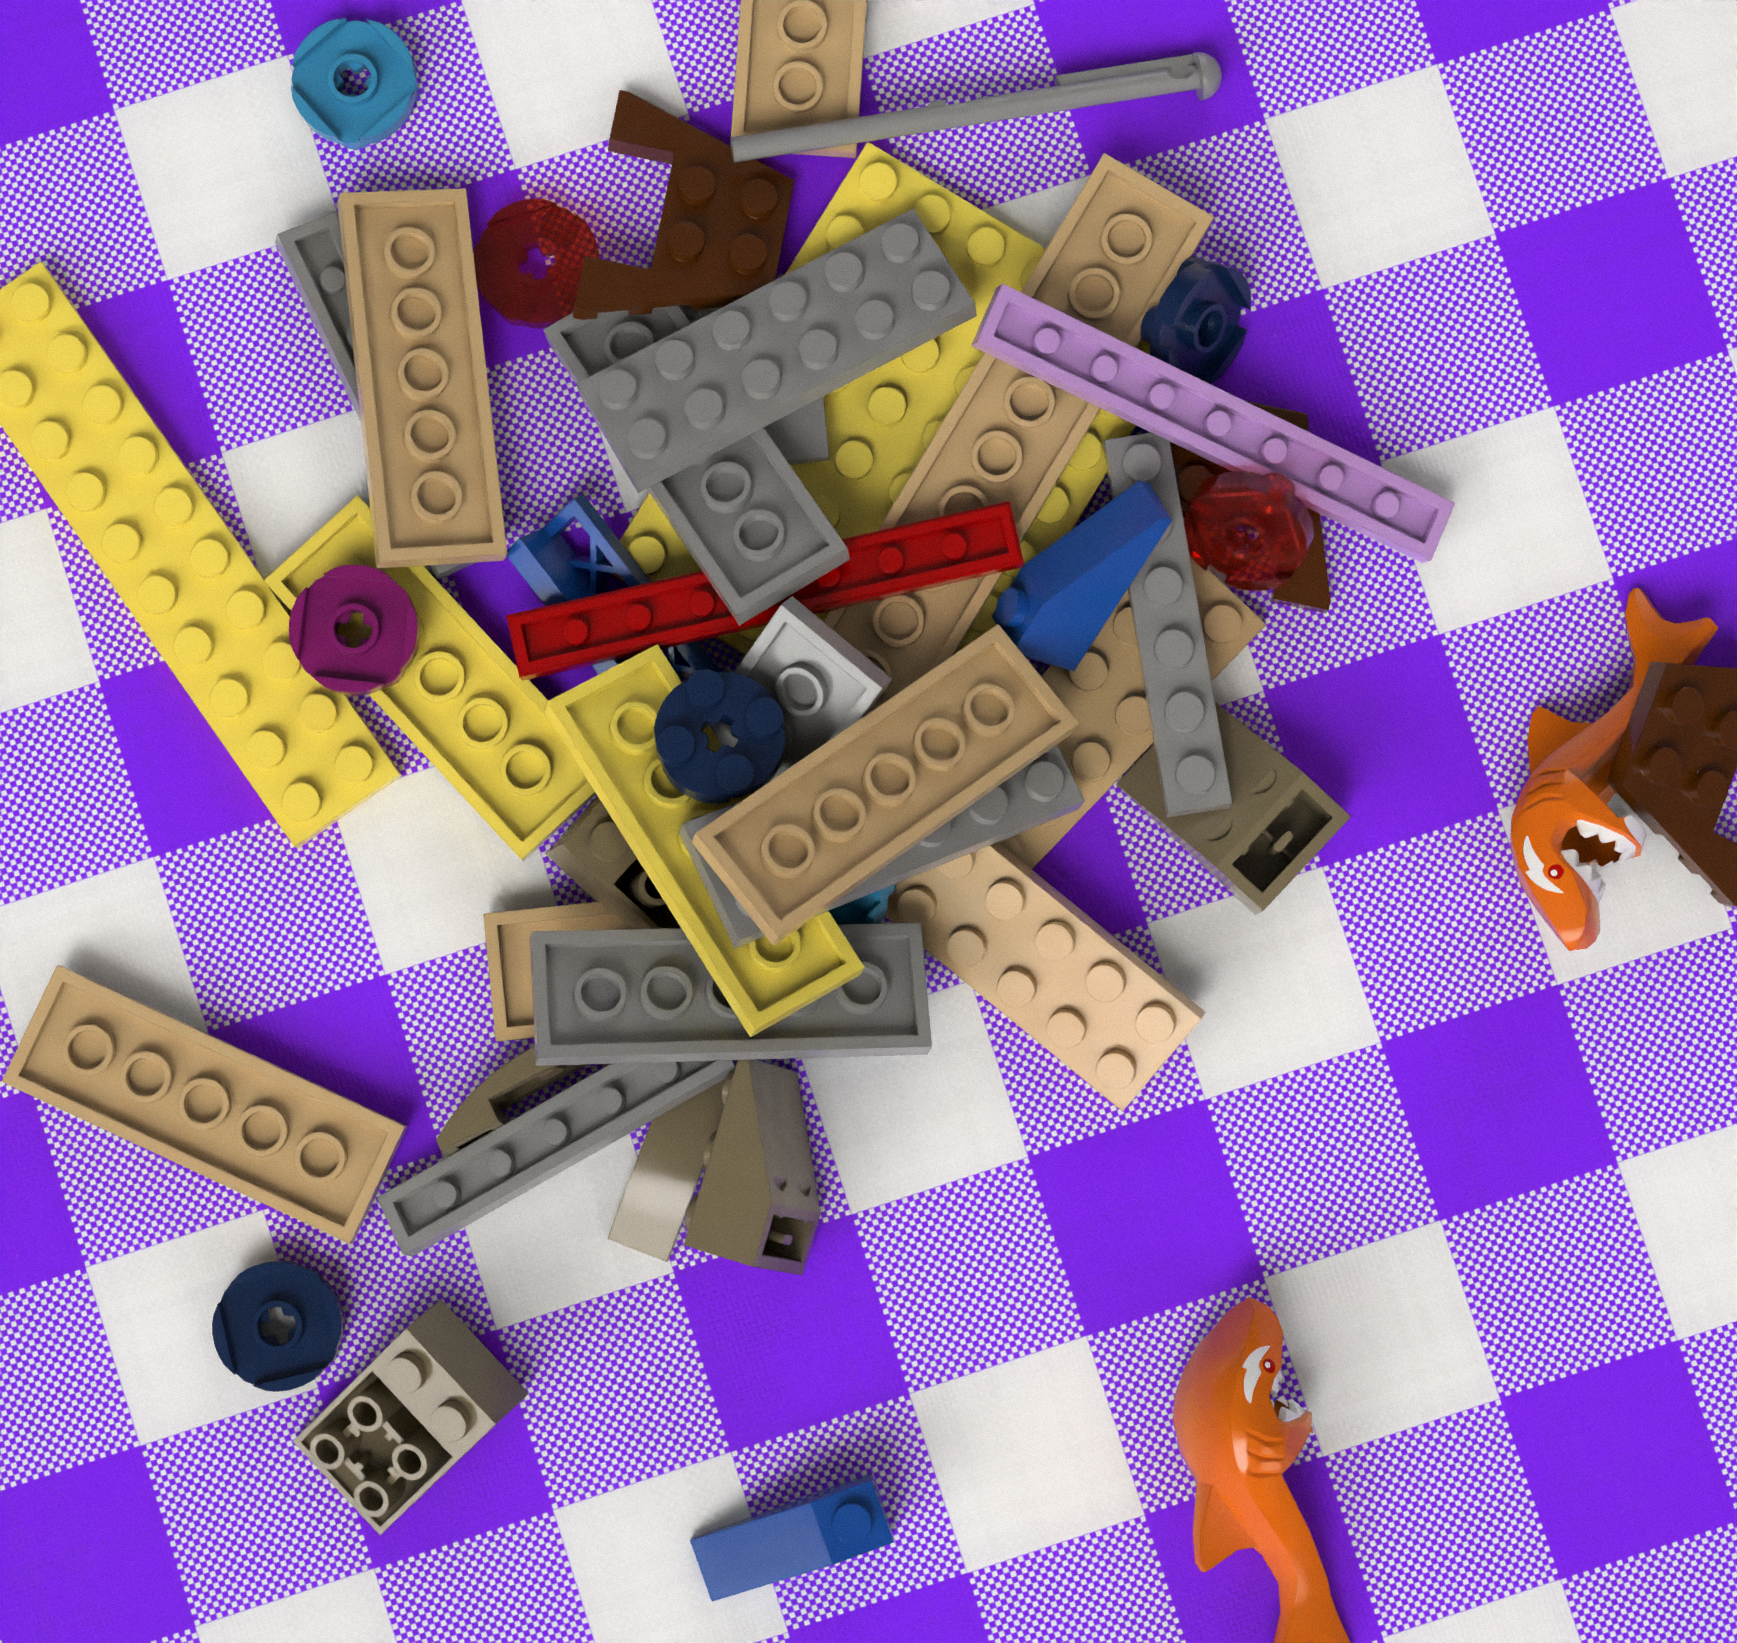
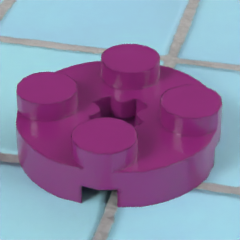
(330, 602)

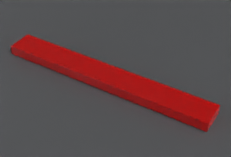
(690, 609)

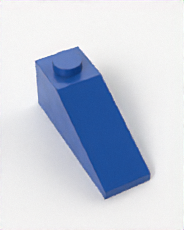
(1079, 580)
(794, 1538)

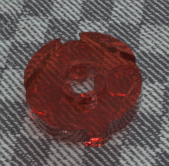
(504, 248)
(1256, 500)

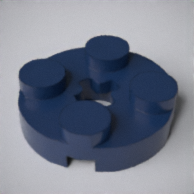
(1203, 297)
(704, 702)
(259, 1357)

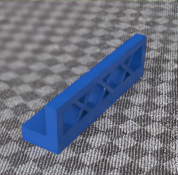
(563, 576)

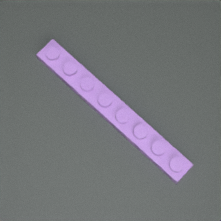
(1210, 422)

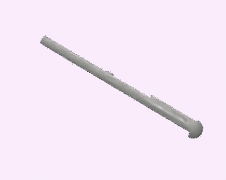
(1073, 91)

